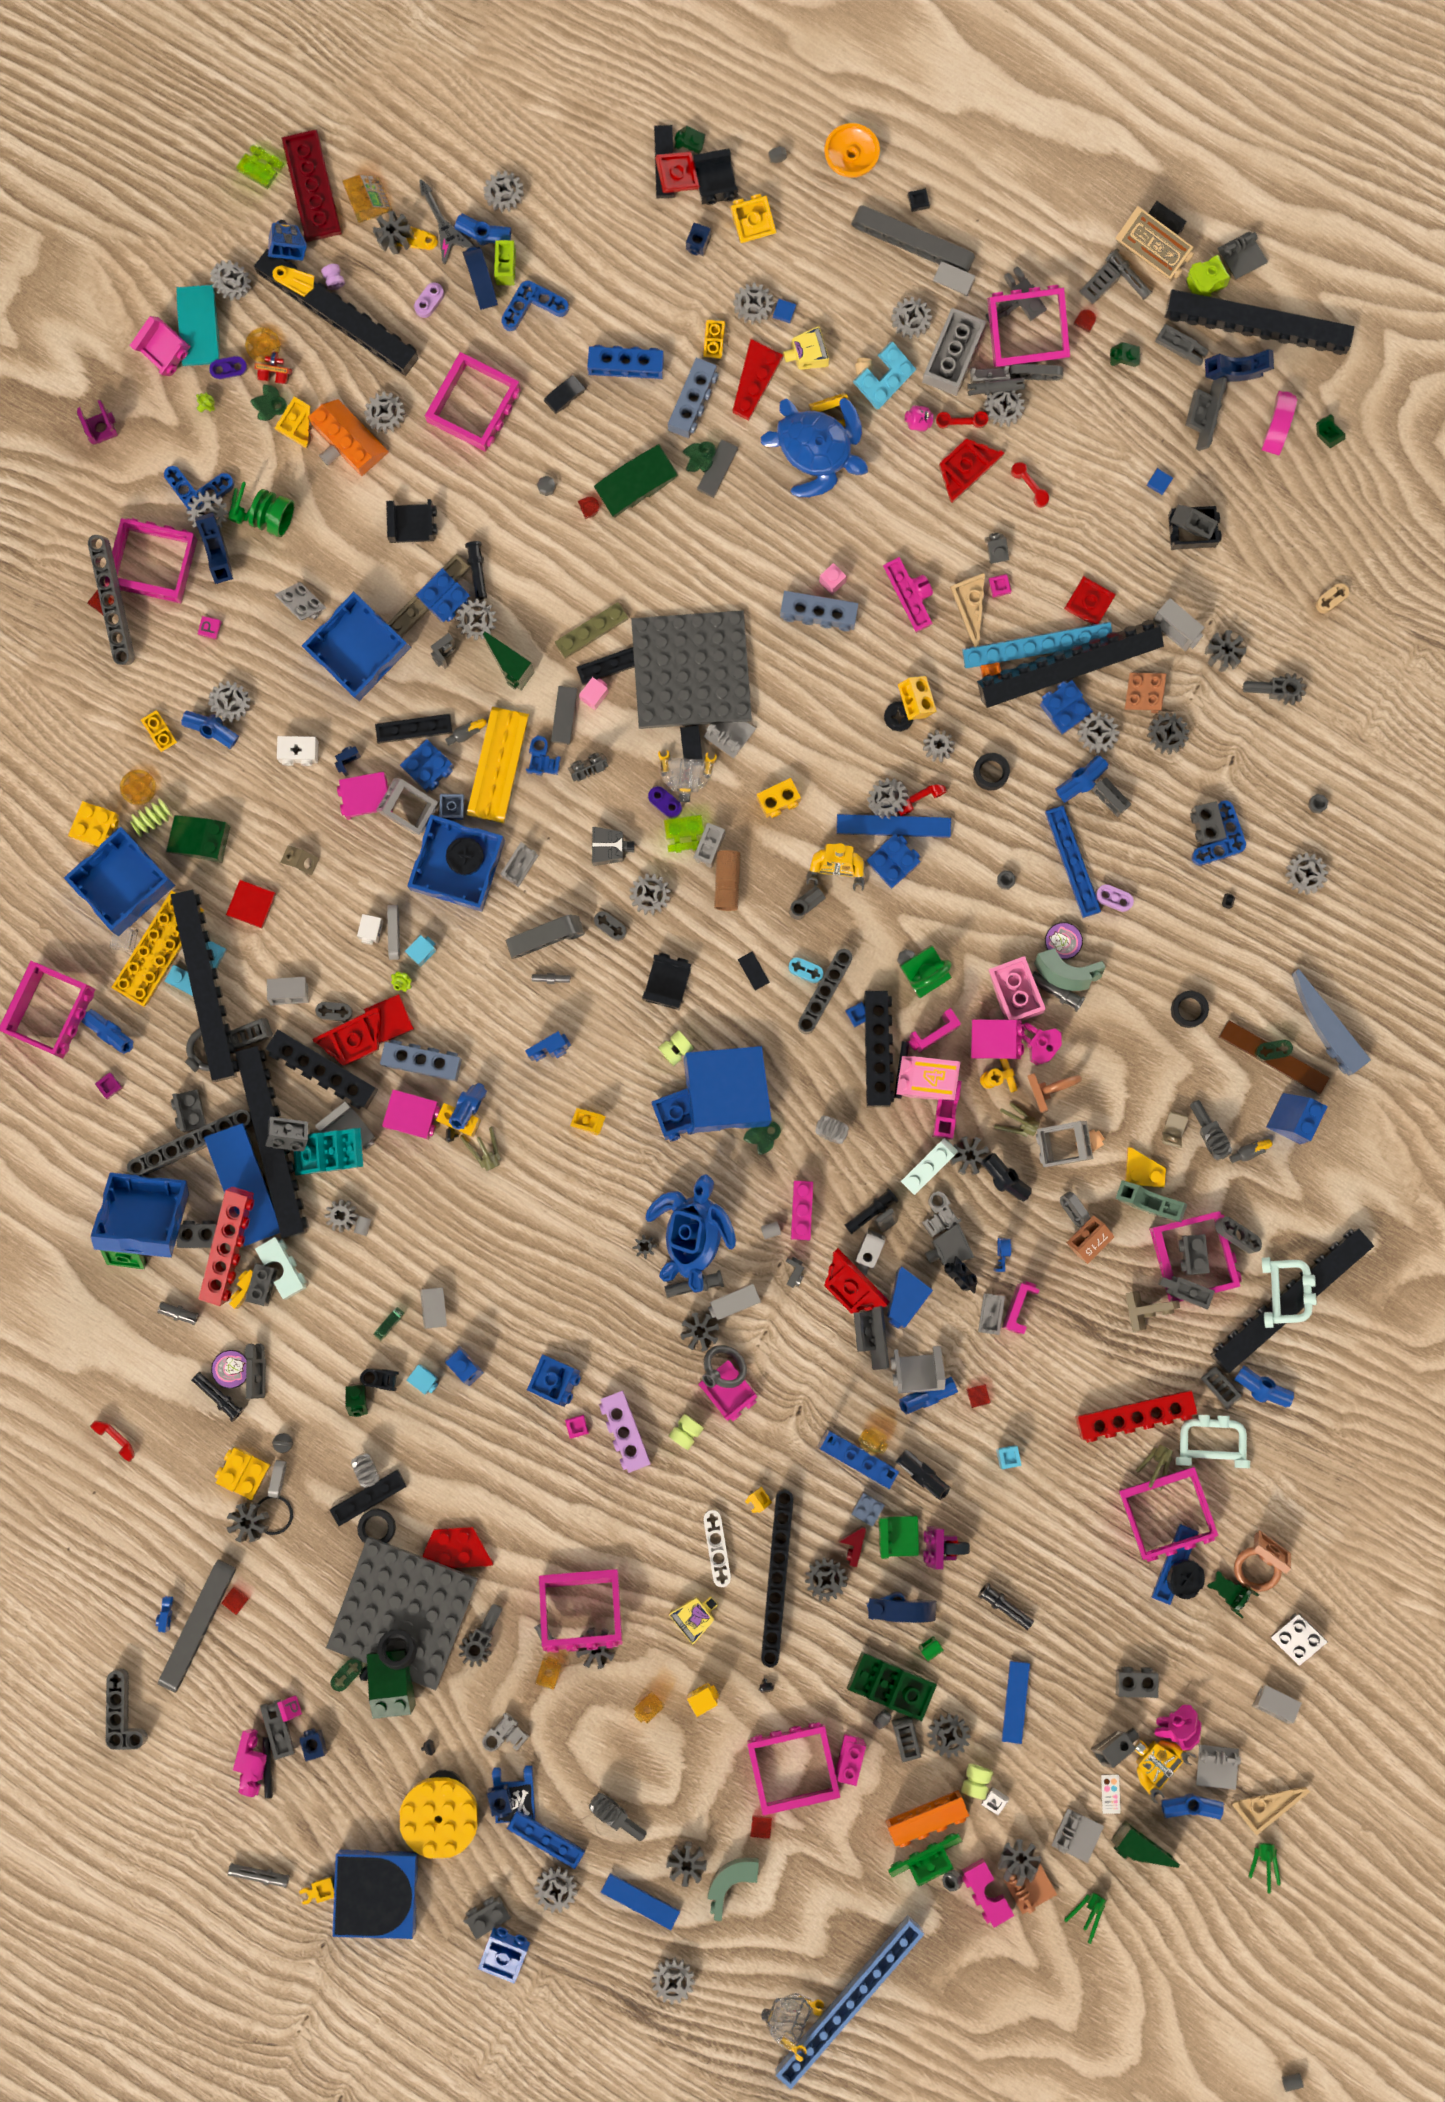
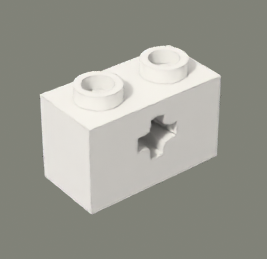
(289, 744)

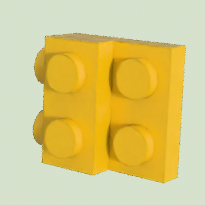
(752, 218)
(93, 824)
(242, 1473)

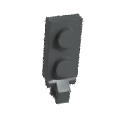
(1188, 1291)

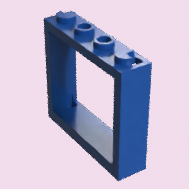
(858, 1459)

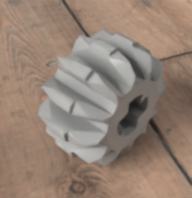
(932, 742)
(831, 1129)
(344, 1209)
(365, 1470)

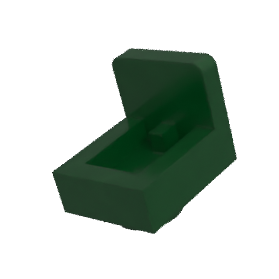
(690, 139)
(1125, 354)
(1329, 431)
(356, 1400)

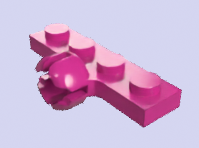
(911, 593)

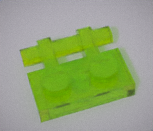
(256, 170)
(683, 827)

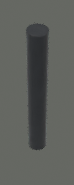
(903, 1052)
(268, 1769)

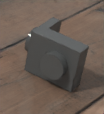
(997, 548)
(796, 1276)

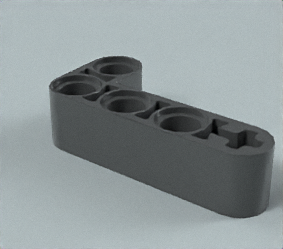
(562, 928)
(122, 1730)

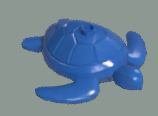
(818, 445)
(692, 1231)

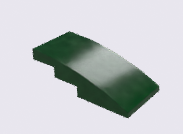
(636, 480)
(891, 1686)

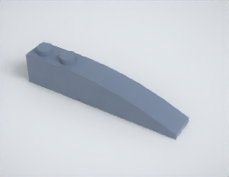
(1329, 1028)

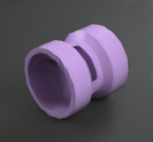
(333, 278)

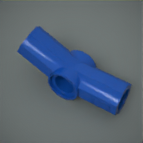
(472, 228)
(210, 727)
(1082, 779)
(108, 1031)
(467, 1105)
(1264, 1388)
(927, 1398)
(1179, 1806)

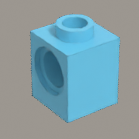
(421, 950)
(423, 1380)
(1008, 1457)

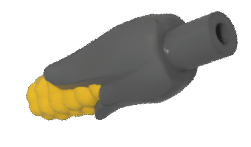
(466, 731)
(1251, 1150)

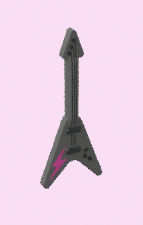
(448, 234)

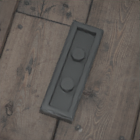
(721, 462)
(564, 715)

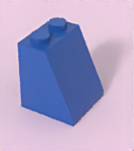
(1296, 1117)
(906, 1298)

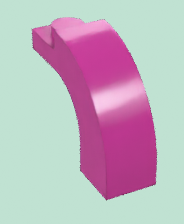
(1280, 422)

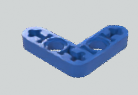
(532, 297)
(185, 498)
(1225, 844)

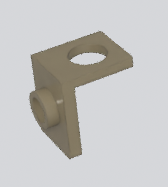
(296, 857)
(1174, 1129)

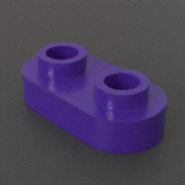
(228, 366)
(664, 802)

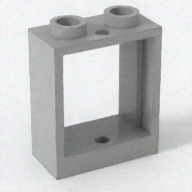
(1179, 625)
(391, 797)
(1082, 1140)
(734, 1302)

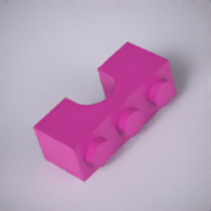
(945, 1116)
(801, 1210)
(995, 1909)

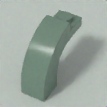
(1066, 976)
(1149, 1202)
(731, 1873)

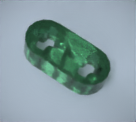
(1273, 1045)
(389, 1324)
(343, 1671)

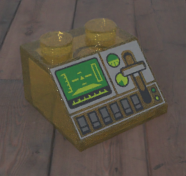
(367, 196)

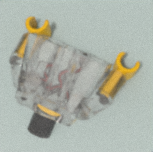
(686, 774)
(789, 2018)

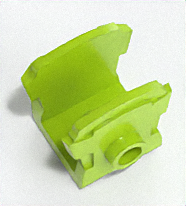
(1207, 277)

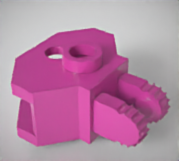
(1041, 1040)
(1181, 1727)

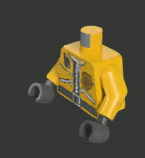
(837, 860)
(1158, 1764)

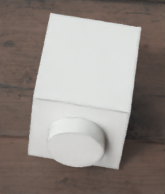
(370, 929)

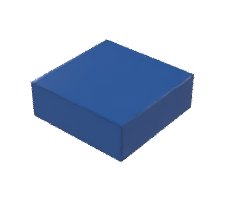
(784, 311)
(1159, 481)
(856, 1014)

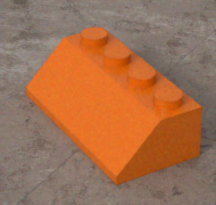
(348, 436)
(927, 1818)

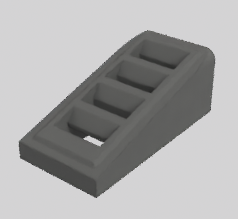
(1109, 274)
(265, 1028)
(886, 1220)
(1237, 1396)
(902, 1726)

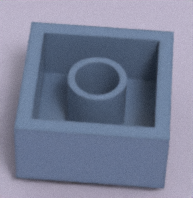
(452, 806)
(867, 1509)

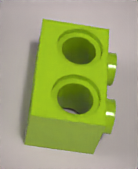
(505, 262)

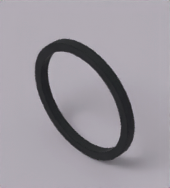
(291, 1515)

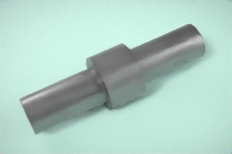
(550, 978)

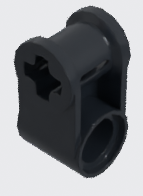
(381, 1379)

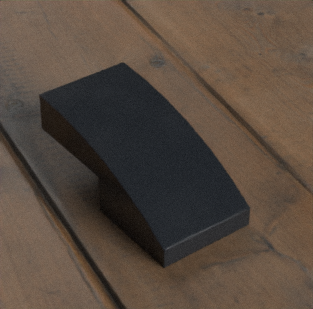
(564, 394)
(691, 742)

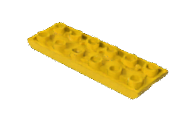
(497, 764)
(151, 957)

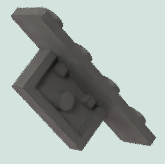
(1204, 412)
(872, 1336)

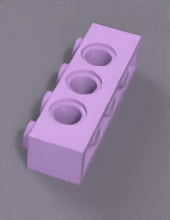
(627, 1420)

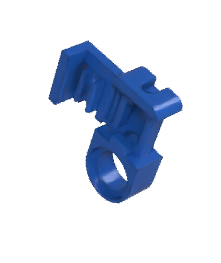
(542, 762)
(1003, 1251)

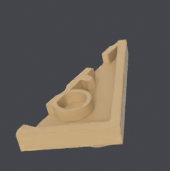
(969, 601)
(1265, 1809)

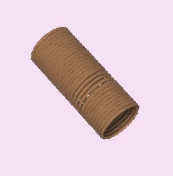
(727, 876)

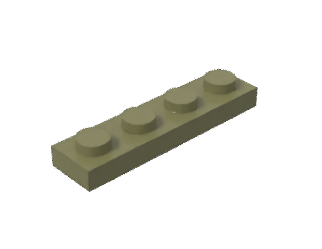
(591, 630)

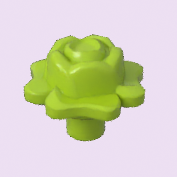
(206, 402)
(401, 981)

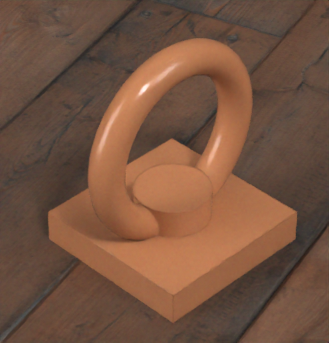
(1043, 1092)
(1271, 1554)

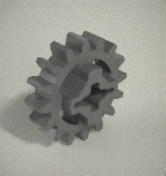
(1160, 731)
(819, 1573)
(940, 1731)

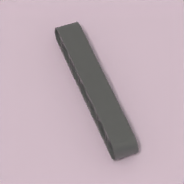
(911, 239)
(104, 593)
(181, 1145)
(196, 1626)

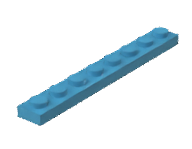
(1033, 645)

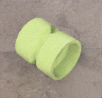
(681, 1043)
(686, 1432)
(976, 1783)

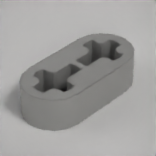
(277, 1479)

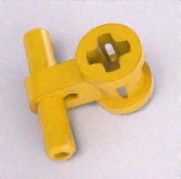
(999, 1076)

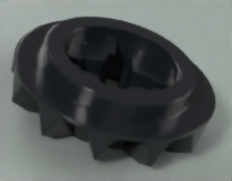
(892, 723)

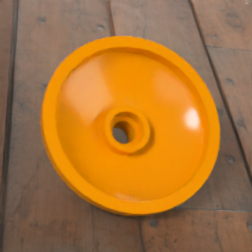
(852, 140)

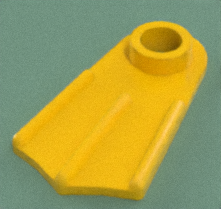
(420, 238)
(295, 280)

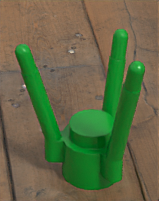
(237, 513)
(1267, 1853)
(1096, 1905)

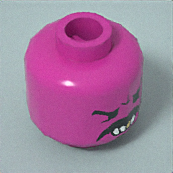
(919, 418)

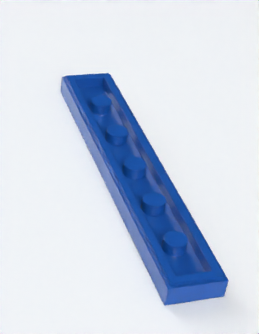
(895, 825)
(1073, 861)

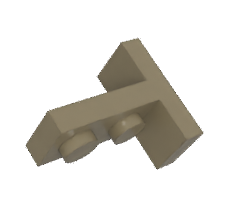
(1139, 1313)

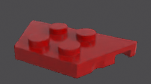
(966, 466)
(352, 1039)
(852, 1286)
(457, 1548)

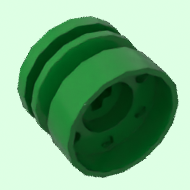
(271, 513)

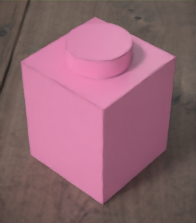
(832, 579)
(594, 693)

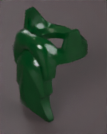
(1234, 1594)

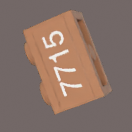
(1090, 1239)

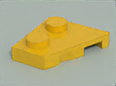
(295, 422)
(1143, 1170)

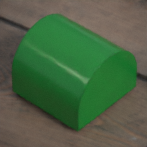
(930, 1648)

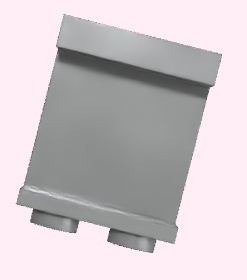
(346, 1118)
(918, 1372)

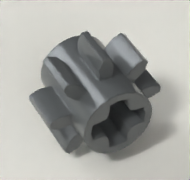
(639, 1247)

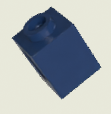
(698, 232)
(313, 1753)
(502, 1792)

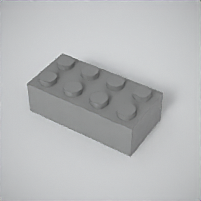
(954, 351)

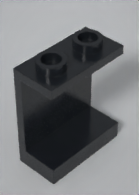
(715, 176)
(411, 522)
(667, 981)

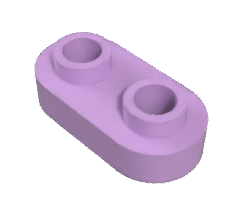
(431, 300)
(1114, 898)

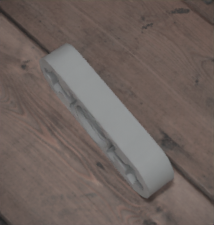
(393, 932)

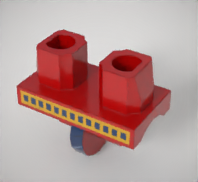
(281, 373)

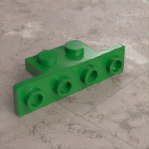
(929, 1863)

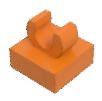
(990, 669)

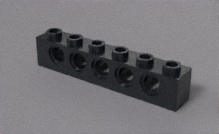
(281, 1041)
(873, 1097)

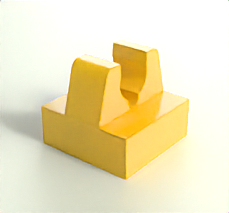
(759, 1500)

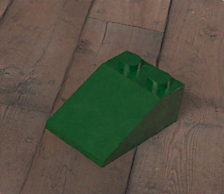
(513, 666)
(198, 838)
(389, 1689)
(1138, 1847)

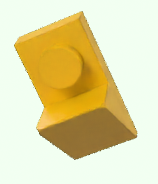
(588, 1121)

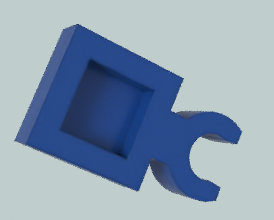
(163, 1619)

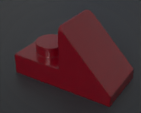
(856, 1540)

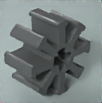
(385, 234)
(1217, 649)
(963, 1157)
(694, 1328)
(251, 1528)
(597, 1654)
(1010, 1861)
(686, 1870)

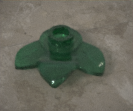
(266, 403)
(699, 457)
(762, 1138)

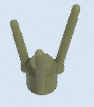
(1028, 1124)
(489, 1160)
(1163, 1457)

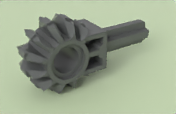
(1277, 688)
(1212, 1134)
(481, 1638)
(615, 1816)

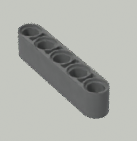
(827, 982)

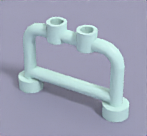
(1308, 1282)
(1222, 1422)

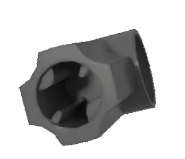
(807, 902)

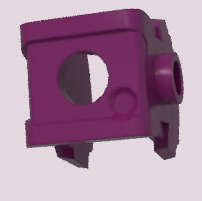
(90, 424)

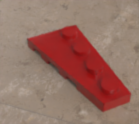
(756, 375)

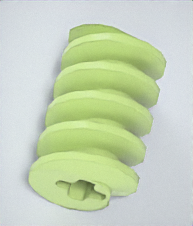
(149, 818)

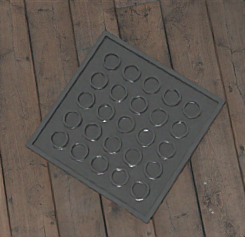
(691, 669)
(403, 1593)

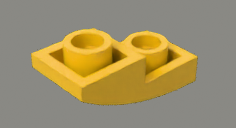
(714, 339)
(158, 730)
(239, 1296)

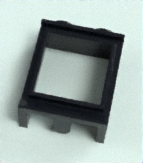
(1210, 511)

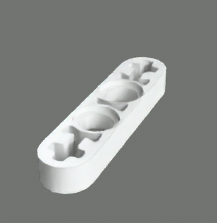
(717, 1548)

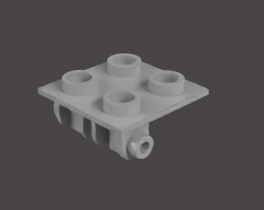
(300, 601)
(729, 736)
(1217, 1767)
(1077, 1835)

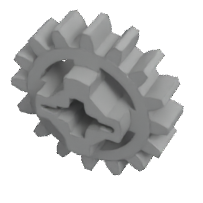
(504, 194)
(230, 280)
(752, 311)
(917, 323)
(1014, 407)
(382, 420)
(199, 511)
(471, 613)
(219, 699)
(1105, 733)
(888, 798)
(1314, 876)
(642, 899)
(548, 1893)
(679, 1974)

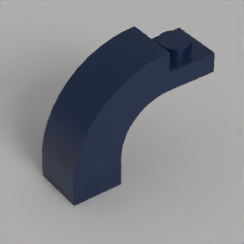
(480, 277)
(1239, 368)
(215, 548)
(902, 1610)

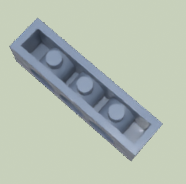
(700, 371)
(827, 605)
(449, 1071)

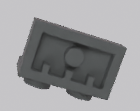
(441, 648)
(1111, 797)
(188, 1110)
(287, 1134)
(1194, 1254)
(486, 1917)

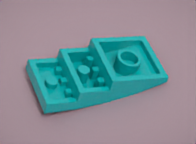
(198, 324)
(330, 1152)

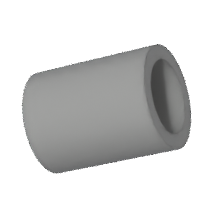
(329, 455)
(362, 1225)
(770, 1230)

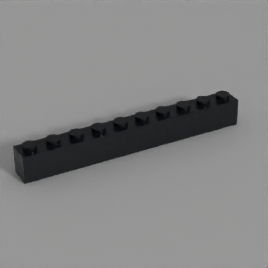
(345, 318)
(1259, 322)
(1070, 663)
(204, 985)
(275, 1161)
(1326, 1271)

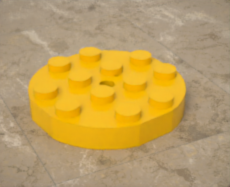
(439, 1798)

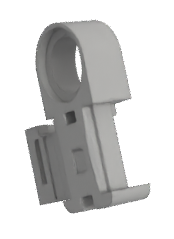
(944, 1217)
(507, 1730)

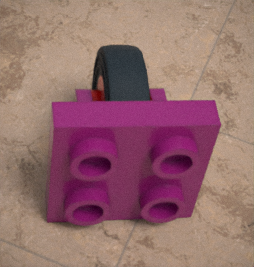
(937, 1547)

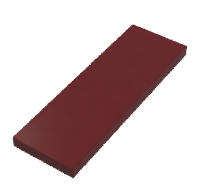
(311, 185)

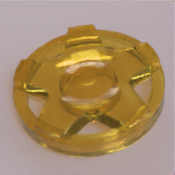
(262, 345)
(138, 787)

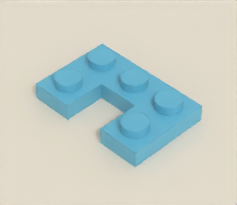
(881, 390)
(179, 978)

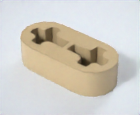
(1330, 595)

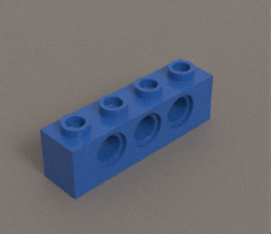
(633, 369)

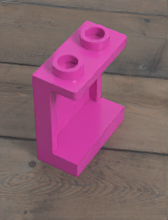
(160, 345)
(362, 794)
(952, 1024)
(997, 1039)
(411, 1114)
(1015, 1307)
(730, 1400)
(850, 1759)

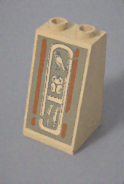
(1155, 244)

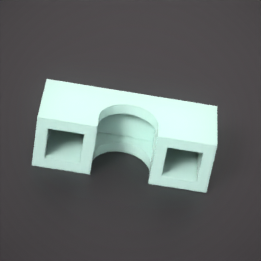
(929, 1166)
(291, 1280)

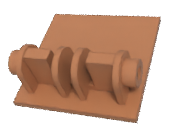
(1145, 691)
(1033, 1893)

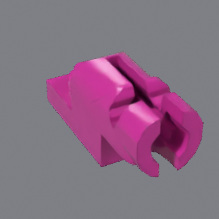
(249, 1763)

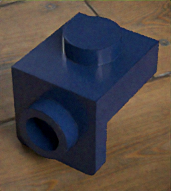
(348, 755)

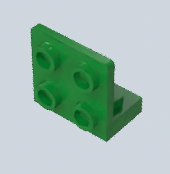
(898, 1536)

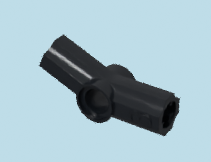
(1006, 1178)
(923, 1475)

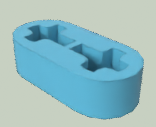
(807, 966)

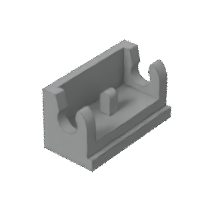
(954, 278)
(995, 374)
(709, 844)
(519, 865)
(287, 991)
(433, 1308)
(991, 1314)
(1277, 1704)

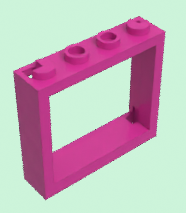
(1017, 295)
(496, 424)
(164, 532)
(23, 997)
(1163, 1259)
(1187, 1543)
(580, 1578)
(800, 1800)

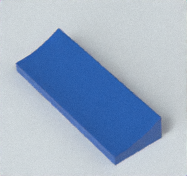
(239, 1168)

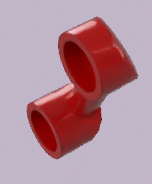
(979, 420)
(1041, 496)
(935, 790)
(127, 1450)

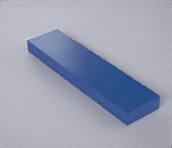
(1161, 1591)
(1015, 1702)
(546, 1839)
(640, 1901)

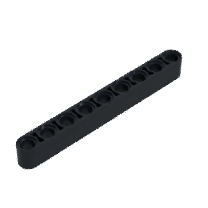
(777, 1607)

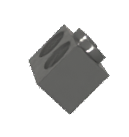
(1194, 521)
(1213, 823)
(198, 1239)
(261, 1285)
(1136, 1688)

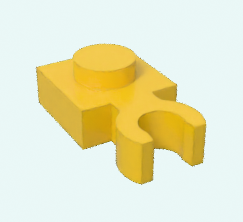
(321, 1890)

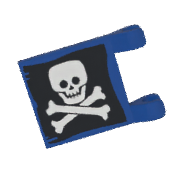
(521, 1794)

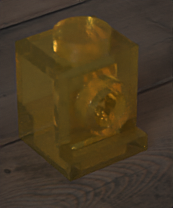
(548, 1681)
(648, 1700)

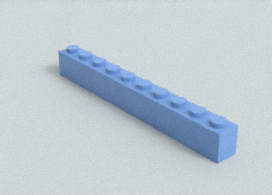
(850, 2001)

